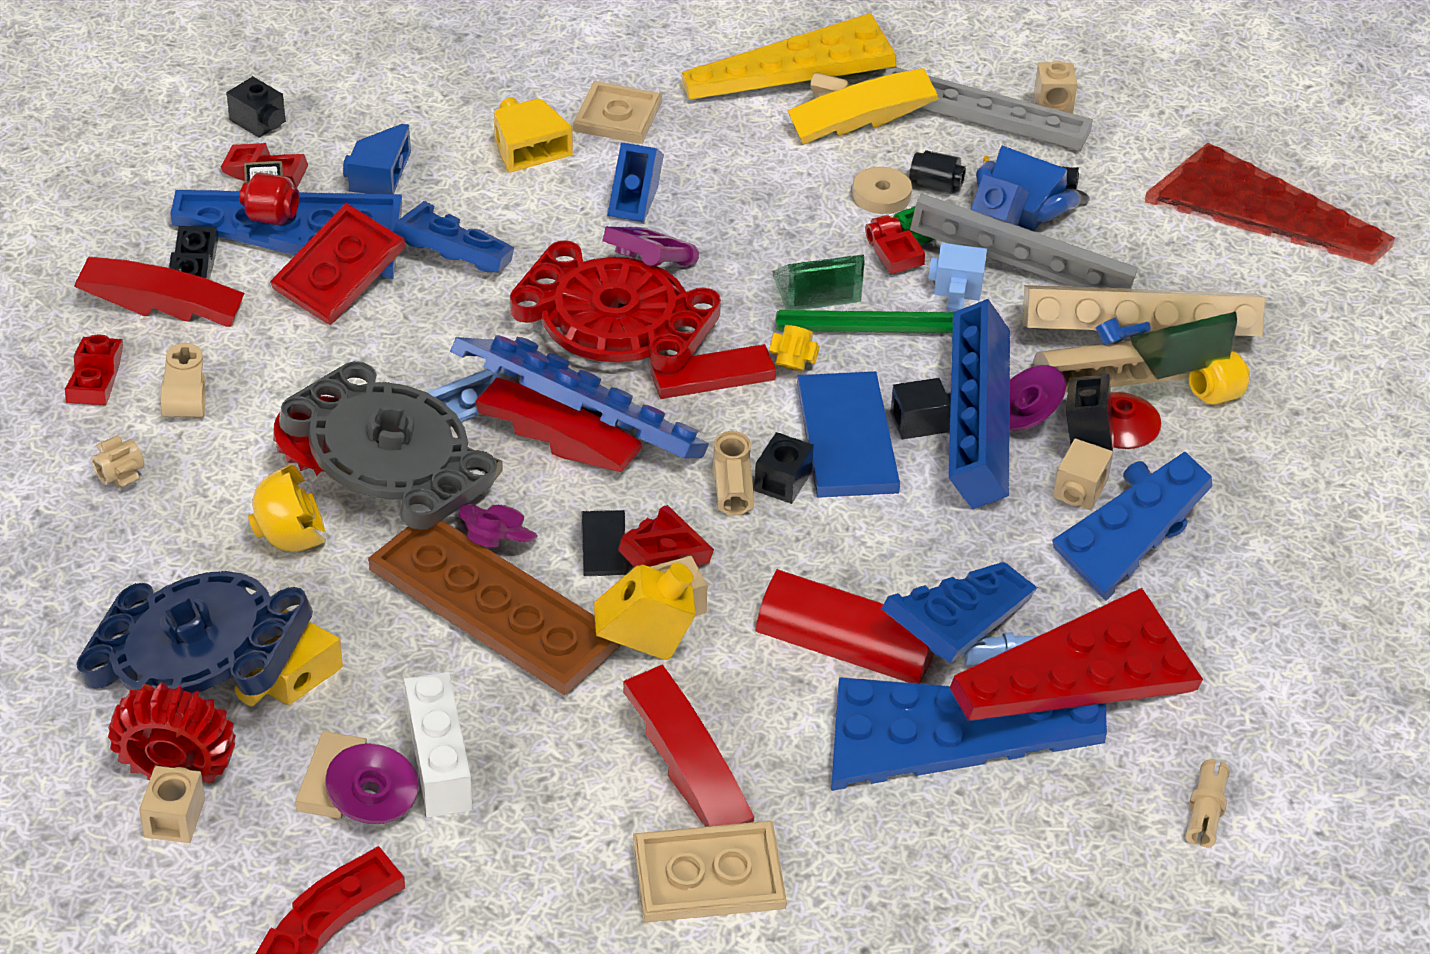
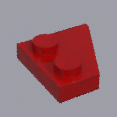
(663, 541)

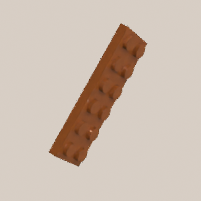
(494, 603)

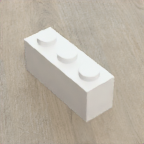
(438, 744)

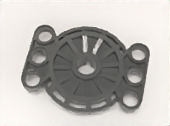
(413, 448)

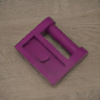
(651, 245)

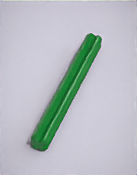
(866, 321)

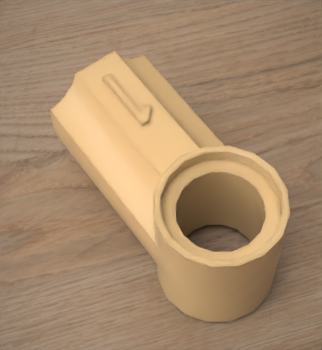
(733, 473)

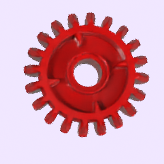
(171, 731)

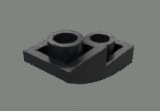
(195, 250)

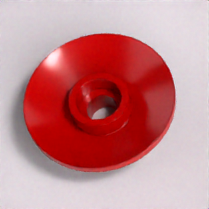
(1134, 421)

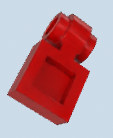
(893, 247)

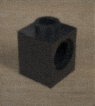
(783, 467)

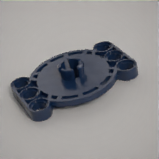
(196, 635)

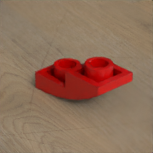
(95, 370)

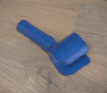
(1112, 332)

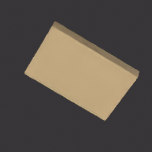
(709, 871)

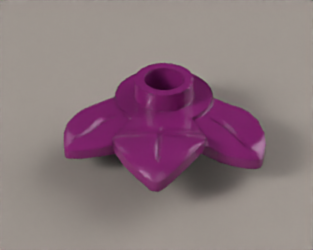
(493, 524)

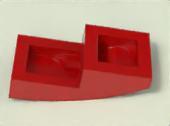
(233, 165)

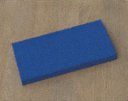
(849, 434)

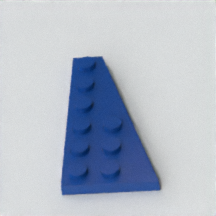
(226, 213)
(580, 389)
(922, 731)

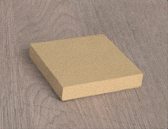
(617, 112)

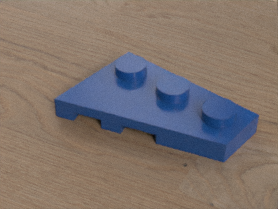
(443, 234)

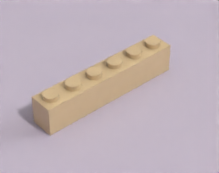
(1090, 306)

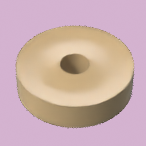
(882, 190)

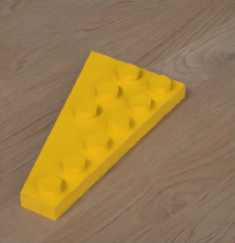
(832, 51)

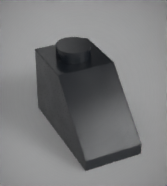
(1090, 410)

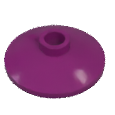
(1035, 395)
(373, 769)

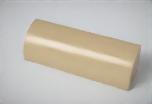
(1116, 359)

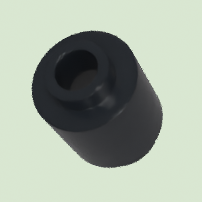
(937, 171)

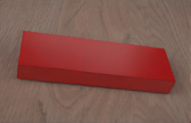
(716, 372)

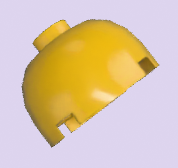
(286, 512)

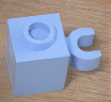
(958, 273)

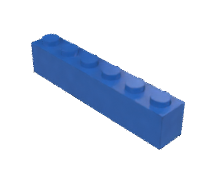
(980, 405)

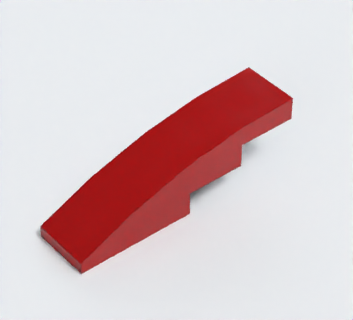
(149, 286)
(569, 432)
(687, 749)

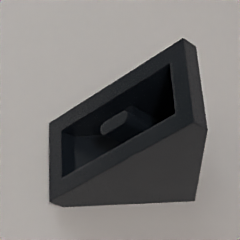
(600, 542)

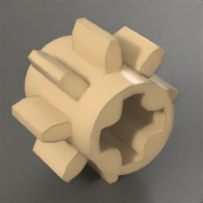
(117, 461)

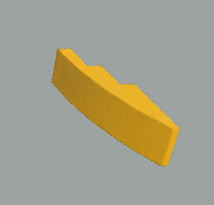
(863, 103)

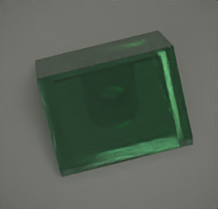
(821, 282)
(1187, 345)

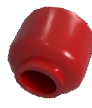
(269, 198)

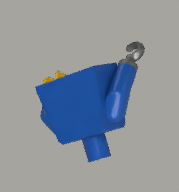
(1042, 179)

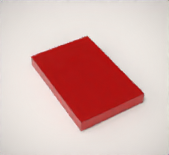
(338, 264)

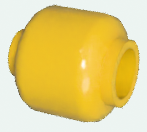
(1221, 381)

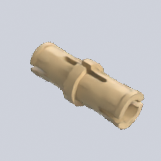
(1208, 803)

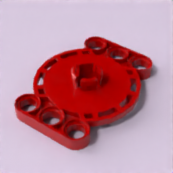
(589, 312)

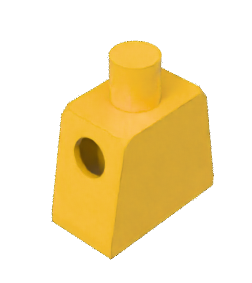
(530, 134)
(647, 610)
(311, 663)

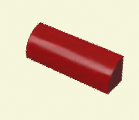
(841, 627)

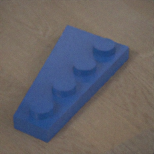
(1122, 531)
(962, 610)

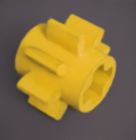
(794, 348)

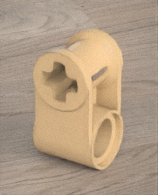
(183, 382)

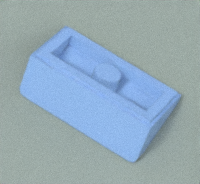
(462, 394)

